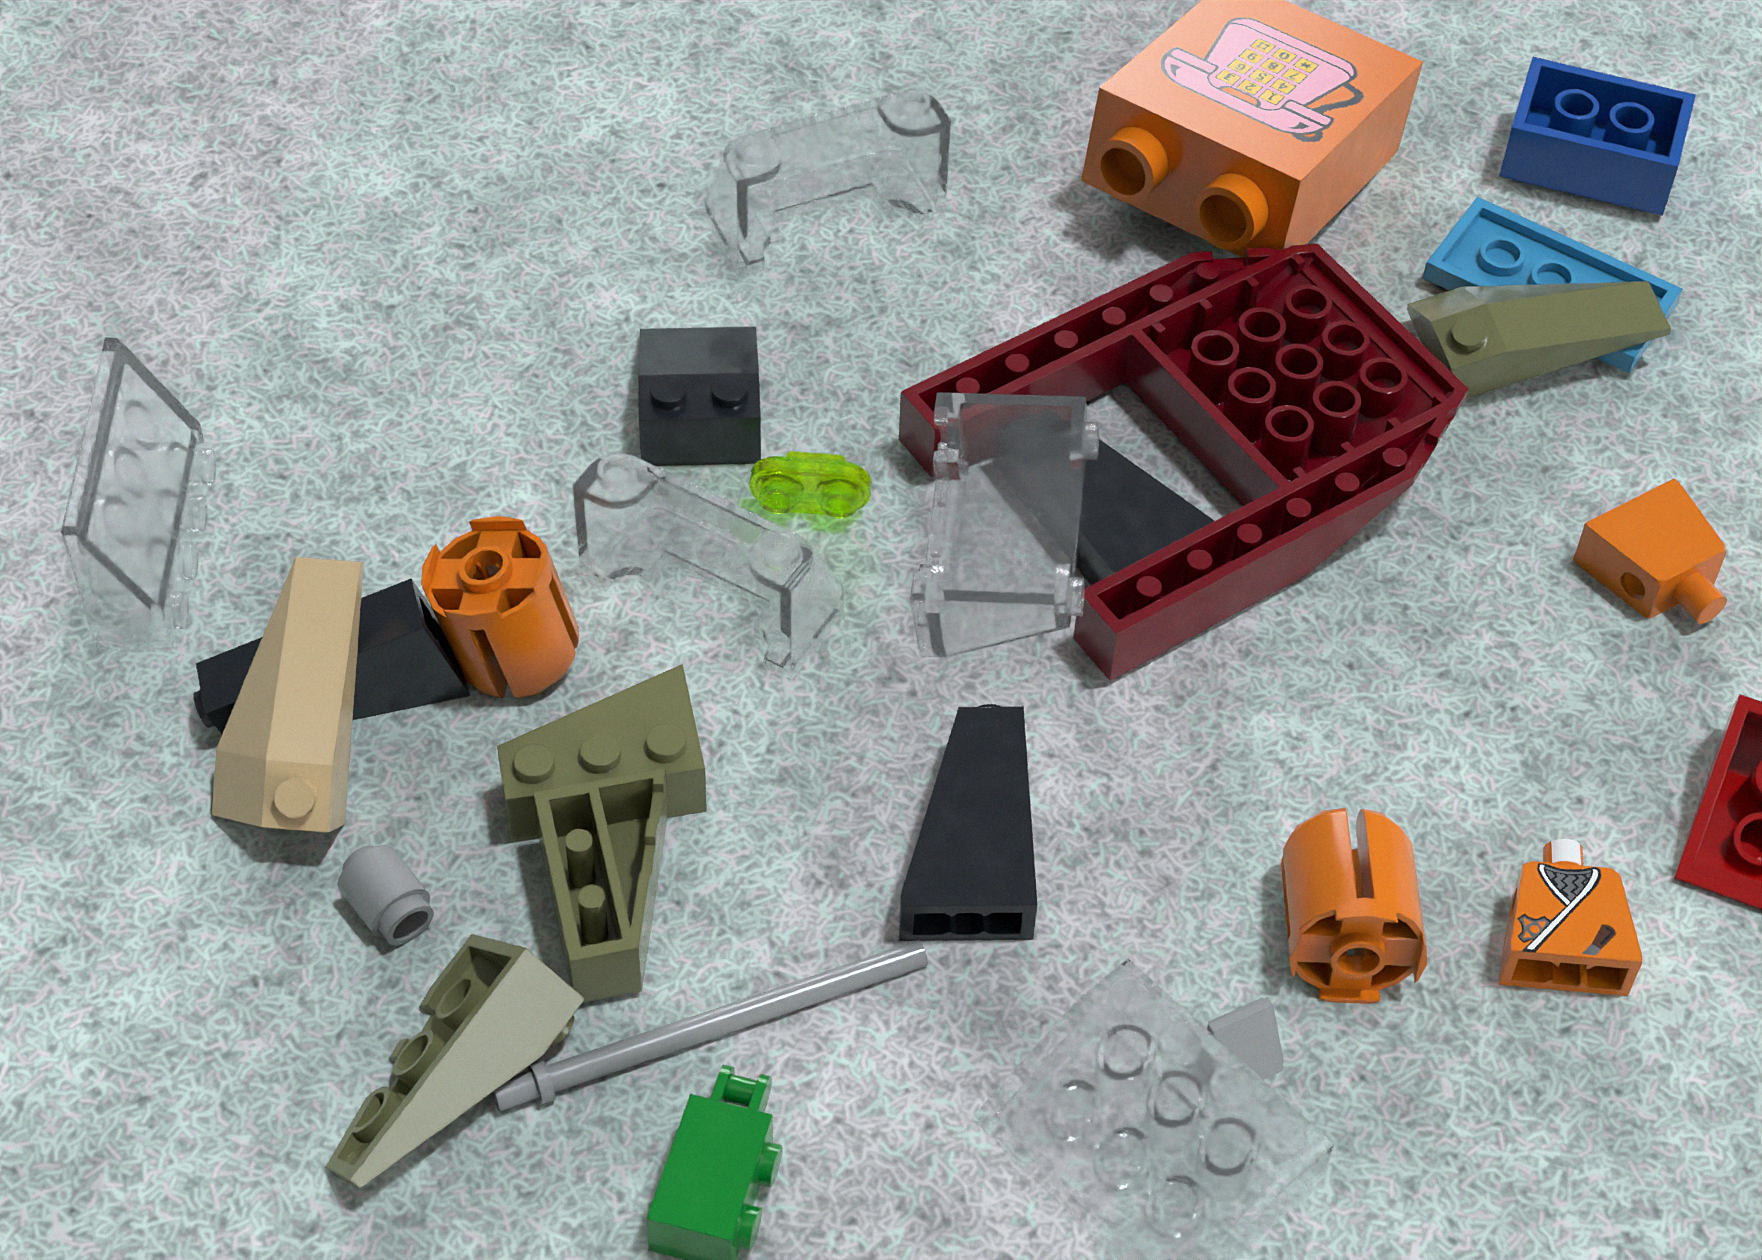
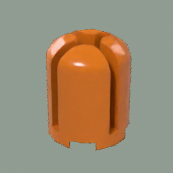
(502, 608)
(1352, 901)

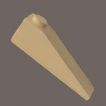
(292, 722)

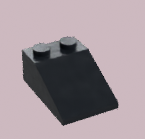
(699, 396)

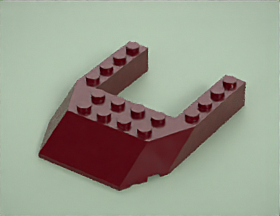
(1278, 387)

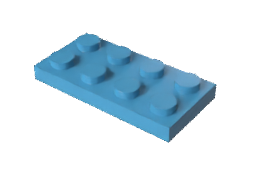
(1506, 249)

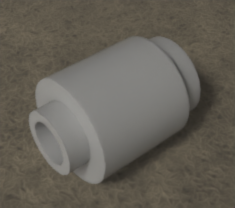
(385, 894)

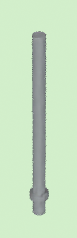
(545, 1080)

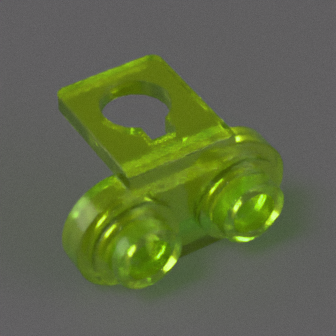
(810, 484)

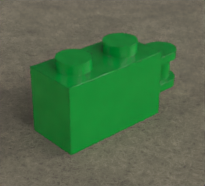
(715, 1172)

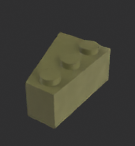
(617, 736)
(603, 875)

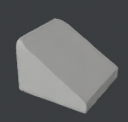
(1252, 1036)

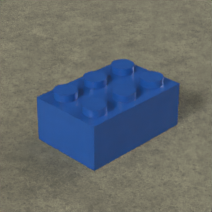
(1597, 135)

